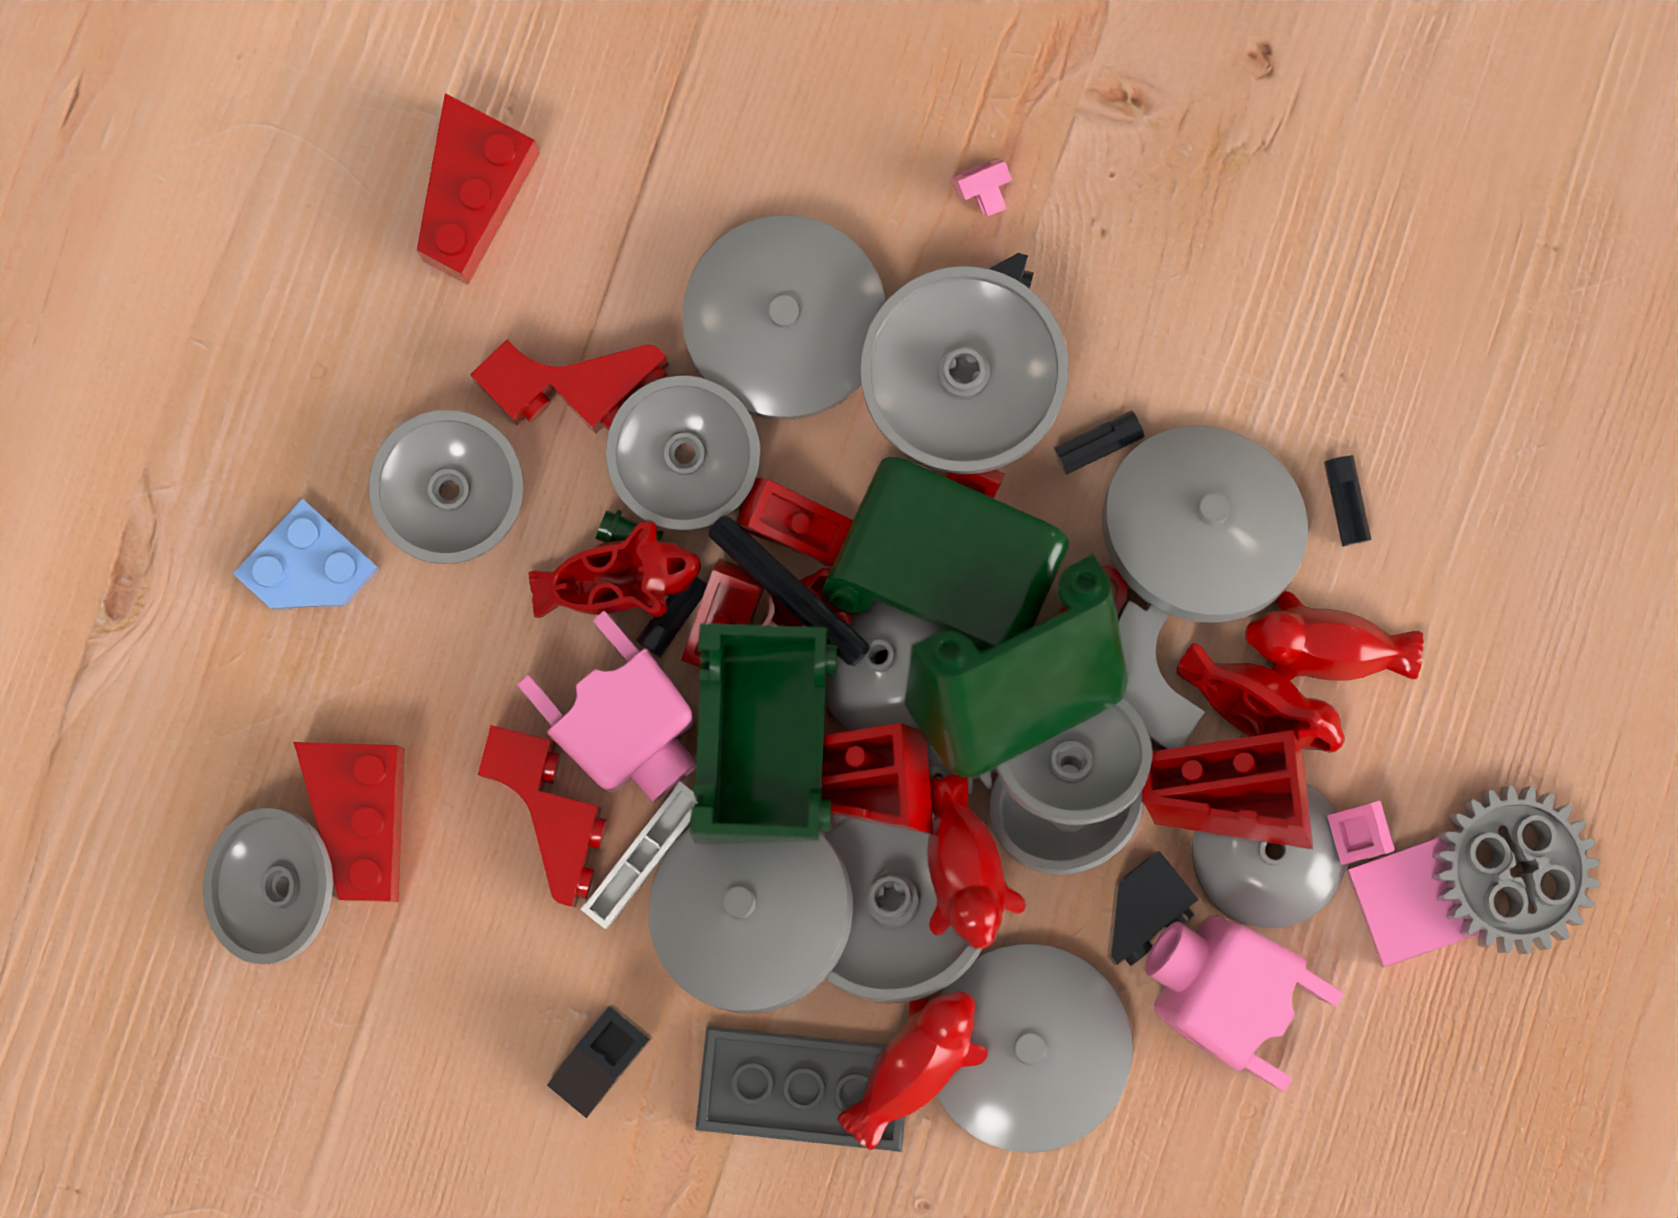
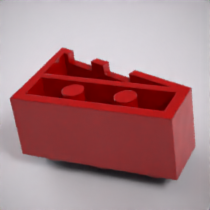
(470, 187)
(879, 776)
(1233, 789)
(358, 814)

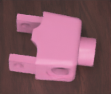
(623, 722)
(1230, 990)

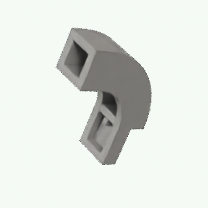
(1163, 711)

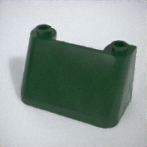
(945, 556)
(1026, 689)
(761, 734)

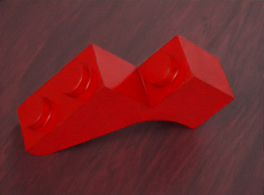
(590, 388)
(562, 825)

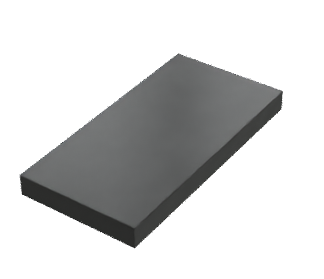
(786, 1086)

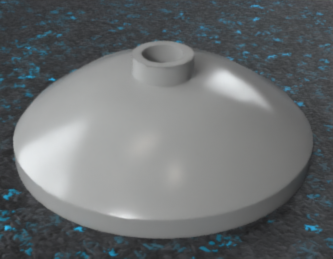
(645, 444)
(425, 457)
(873, 693)
(1111, 763)
(1057, 846)
(250, 890)
(1265, 890)

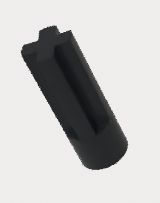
(1099, 442)
(1347, 500)
(662, 630)

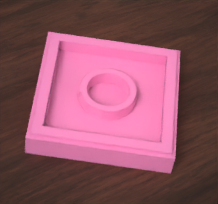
(1402, 903)

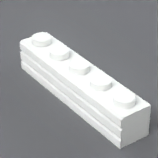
(641, 857)

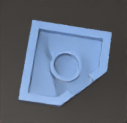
(305, 564)

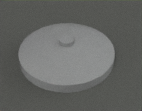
(782, 315)
(964, 370)
(1204, 524)
(750, 920)
(890, 944)
(1052, 1046)

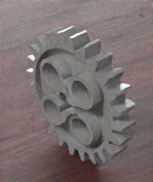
(1557, 852)

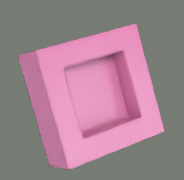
(983, 184)
(1360, 832)

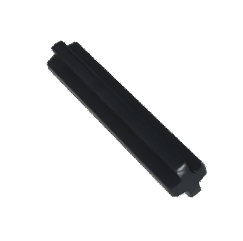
(787, 588)

